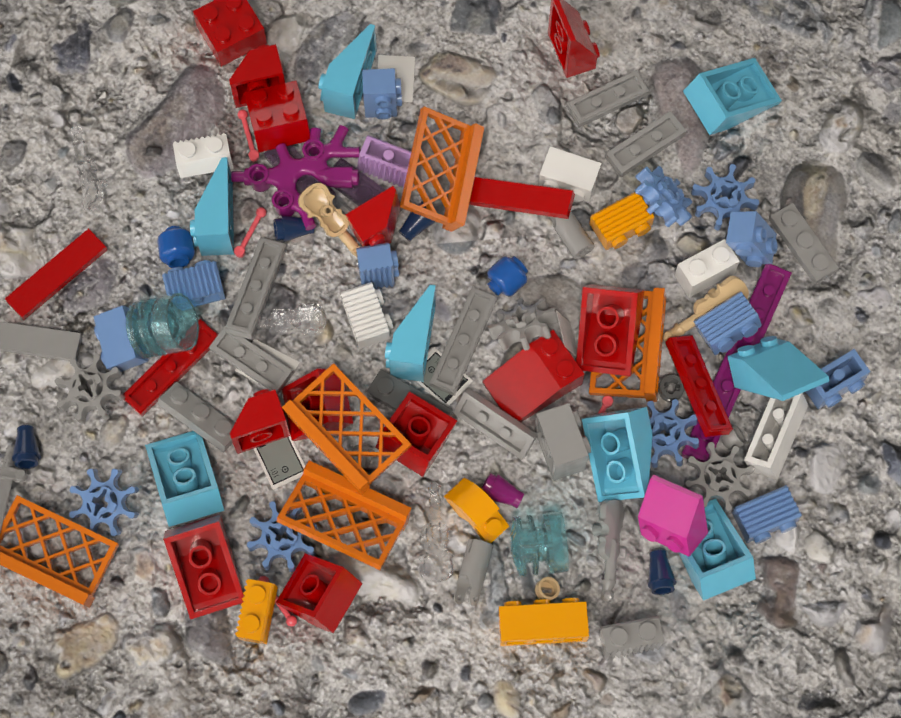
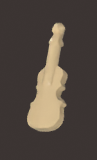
(318, 203)
(714, 297)

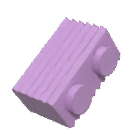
(384, 160)

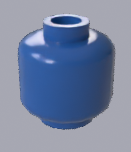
(176, 247)
(507, 276)

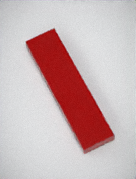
(522, 197)
(56, 274)
(166, 372)
(699, 386)

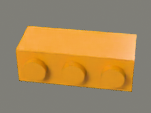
(543, 622)

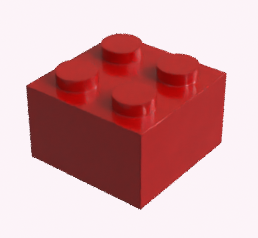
(229, 29)
(277, 116)

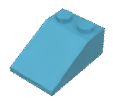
(344, 80)
(731, 95)
(215, 214)
(411, 340)
(774, 369)
(620, 452)
(184, 478)
(721, 557)

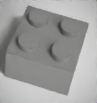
(561, 441)

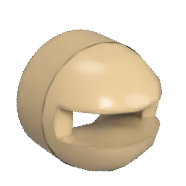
(547, 583)

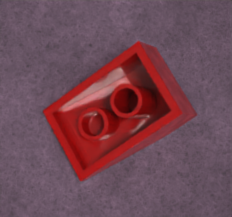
(571, 39)
(609, 329)
(534, 378)
(204, 566)

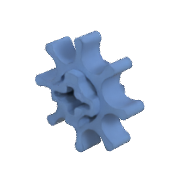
(727, 187)
(663, 196)
(676, 427)
(113, 496)
(286, 547)

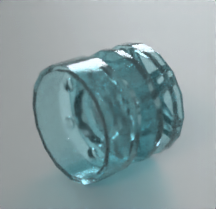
(162, 325)
(540, 544)

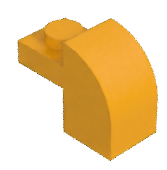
(478, 509)

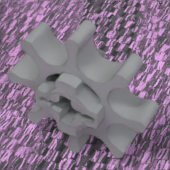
(523, 324)
(79, 391)
(730, 479)

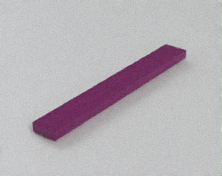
(764, 301)

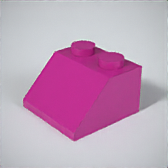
(672, 516)

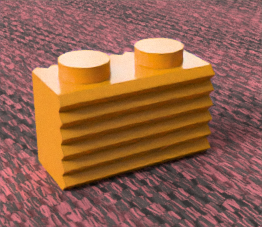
(621, 221)
(256, 611)

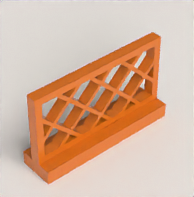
(463, 170)
(651, 354)
(328, 445)
(339, 488)
(43, 575)

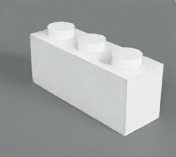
(775, 435)

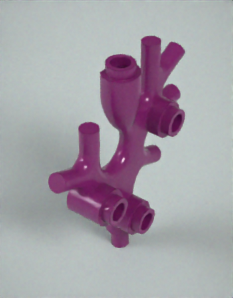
(289, 170)

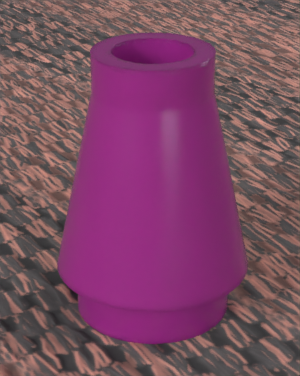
(502, 491)

